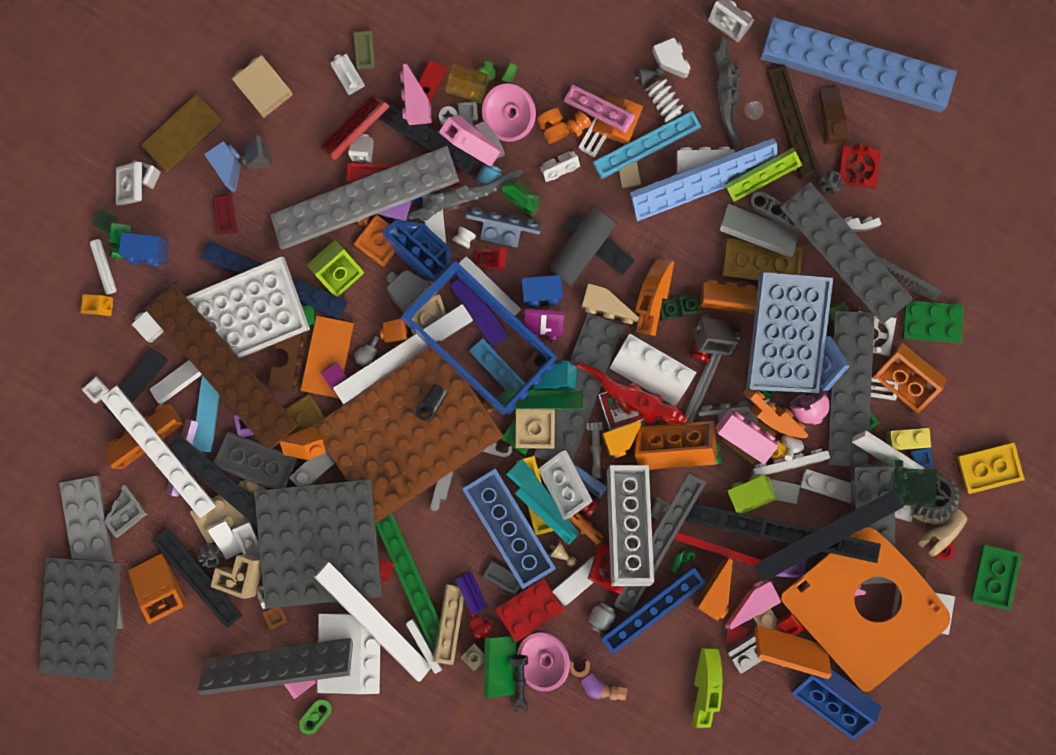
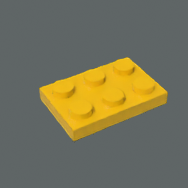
(990, 468)

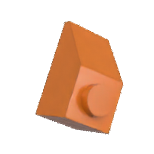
(394, 331)
(303, 444)

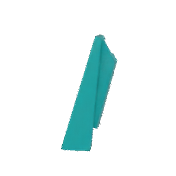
(540, 501)

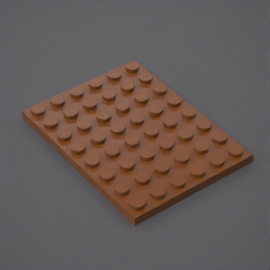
(385, 427)

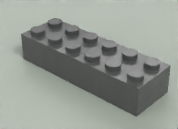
(868, 484)

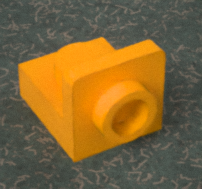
(97, 305)

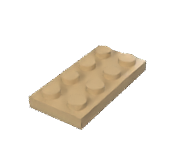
(224, 510)

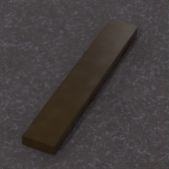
(792, 120)

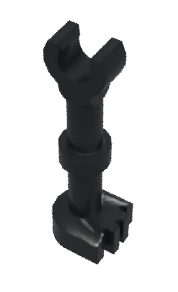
(519, 661)

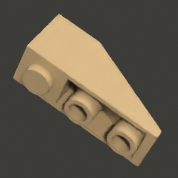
(603, 301)

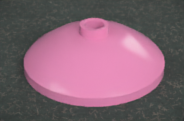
(499, 115)
(539, 671)

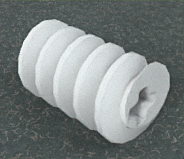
(665, 100)

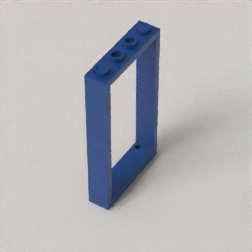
(510, 319)

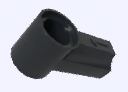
(432, 401)

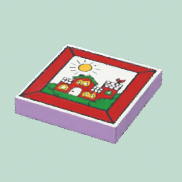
(614, 414)

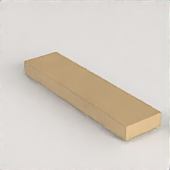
(449, 625)

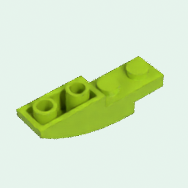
(709, 682)

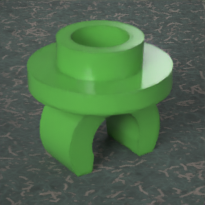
(488, 69)

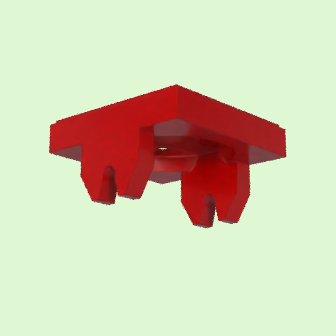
(873, 154)
(594, 574)

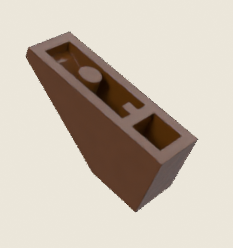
(833, 116)

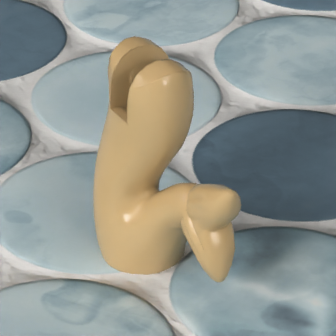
(944, 534)

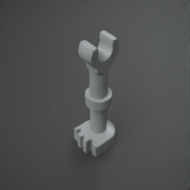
(596, 448)

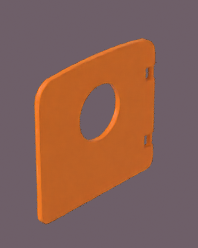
(864, 647)

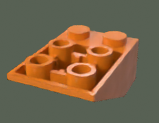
(156, 589)

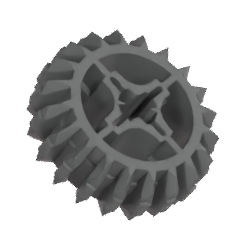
(948, 504)

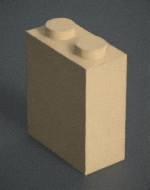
(262, 86)

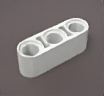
(575, 583)

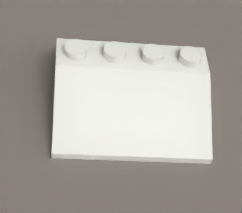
(365, 660)

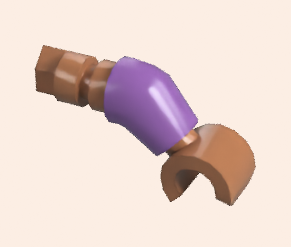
(596, 688)

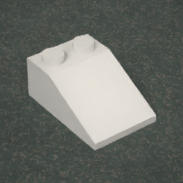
(730, 19)

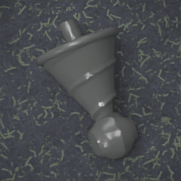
(645, 75)

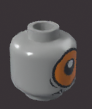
(601, 617)

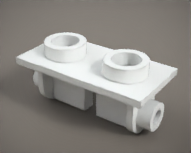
(347, 73)
(552, 170)

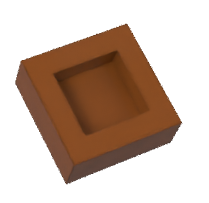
(275, 617)

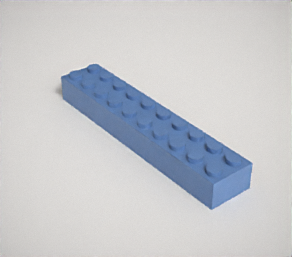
(858, 65)

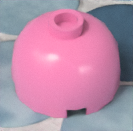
(811, 407)

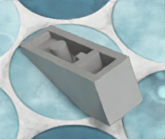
(313, 470)

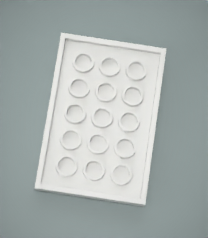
(253, 308)

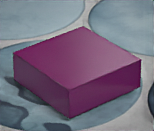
(334, 375)

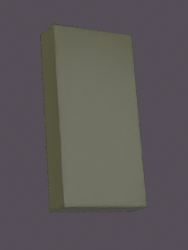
(364, 50)

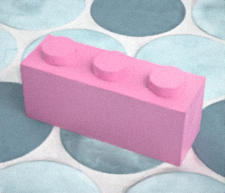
(747, 436)

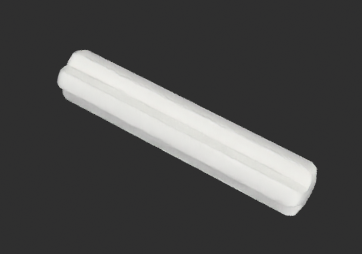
(103, 266)

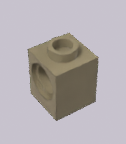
(473, 656)

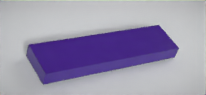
(480, 313)

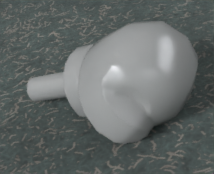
(366, 354)

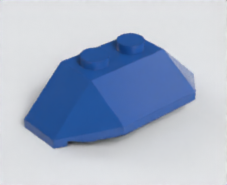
(419, 248)

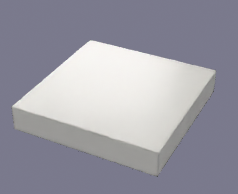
(129, 183)

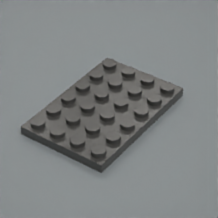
(79, 618)

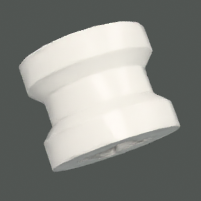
(446, 111)
(464, 237)

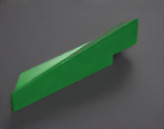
(545, 400)

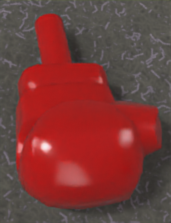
(479, 627)

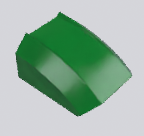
(522, 197)

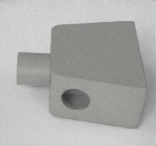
(406, 289)

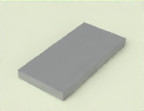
(759, 230)

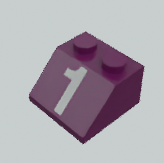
(545, 323)

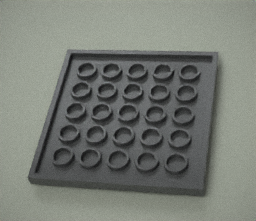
(316, 526)

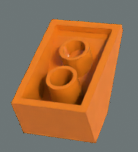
(716, 593)

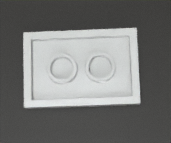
(565, 485)

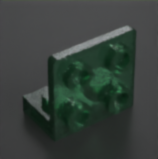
(915, 486)

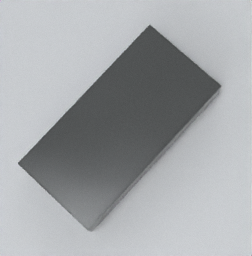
(501, 577)

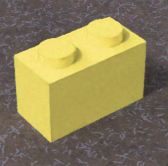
(909, 439)

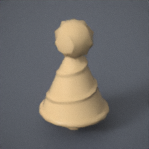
(559, 552)

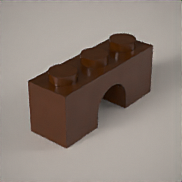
(286, 376)

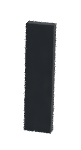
(142, 376)

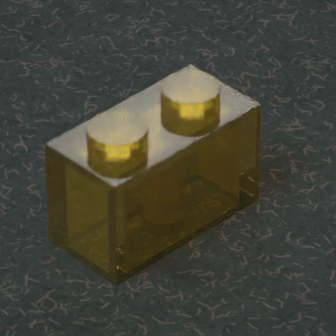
(467, 83)

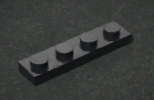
(608, 251)

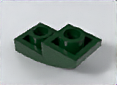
(679, 307)

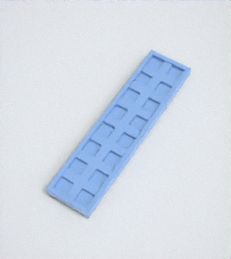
(699, 180)

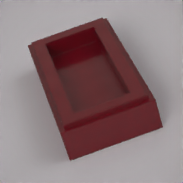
(224, 214)

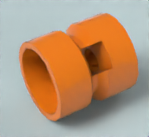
(552, 124)

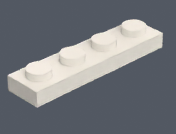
(797, 461)

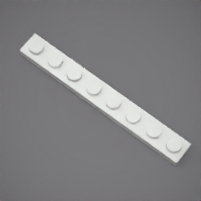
(158, 451)

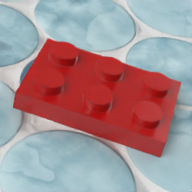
(529, 610)

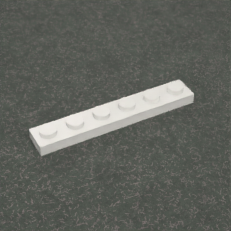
(840, 490)

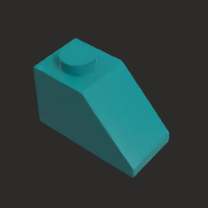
(560, 378)

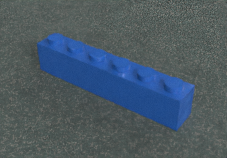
(652, 610)

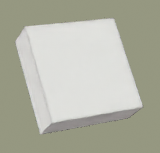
(95, 389)

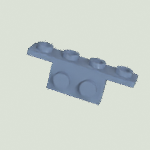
(502, 228)

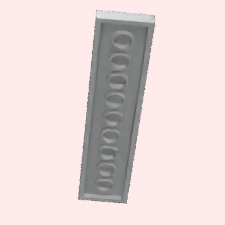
(364, 198)

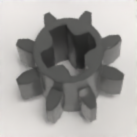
(831, 182)
(209, 555)

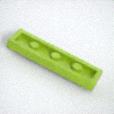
(763, 174)

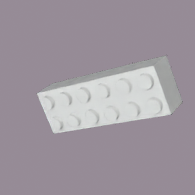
(630, 525)

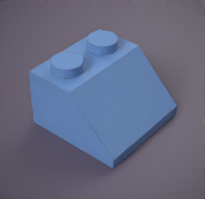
(226, 164)

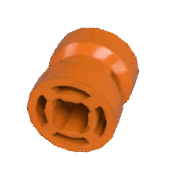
(578, 123)

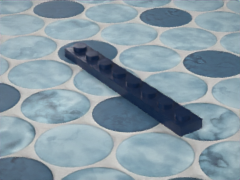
(307, 294)

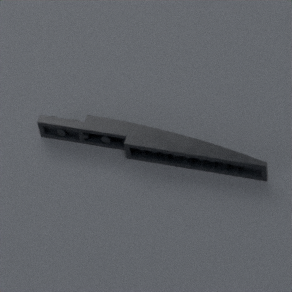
(777, 531)

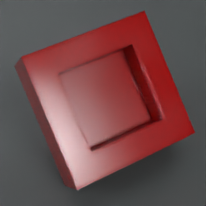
(789, 624)

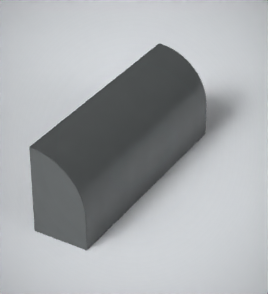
(583, 245)

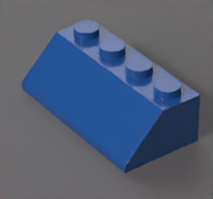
(838, 703)

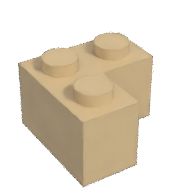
(241, 579)

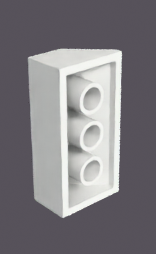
(652, 370)

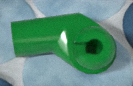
(681, 558)

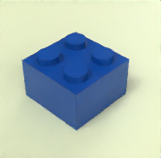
(143, 248)
(542, 291)

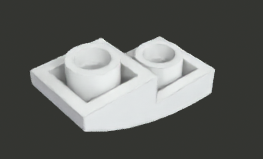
(867, 224)

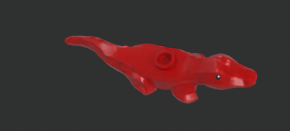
(633, 399)

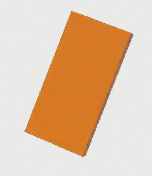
(328, 346)
(792, 652)

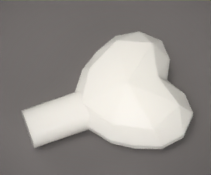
(792, 446)

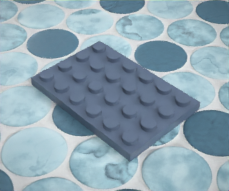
(789, 332)

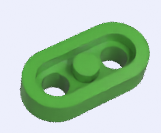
(315, 716)

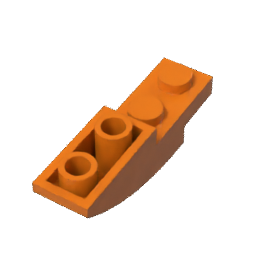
(650, 298)
(775, 416)

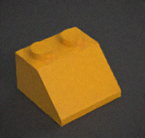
(620, 439)

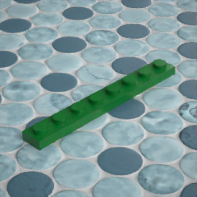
(410, 578)

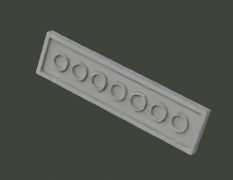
(85, 523)

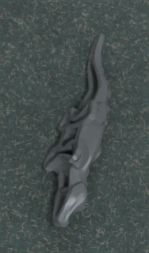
(728, 90)
(460, 195)

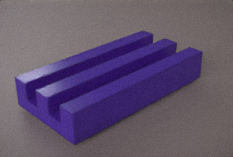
(471, 593)

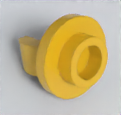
(780, 452)

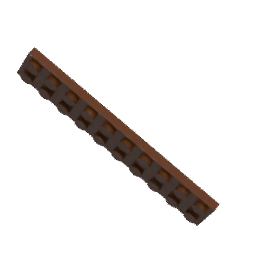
(221, 367)

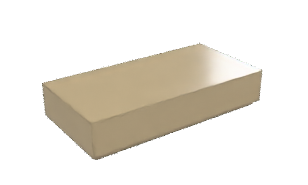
(630, 176)

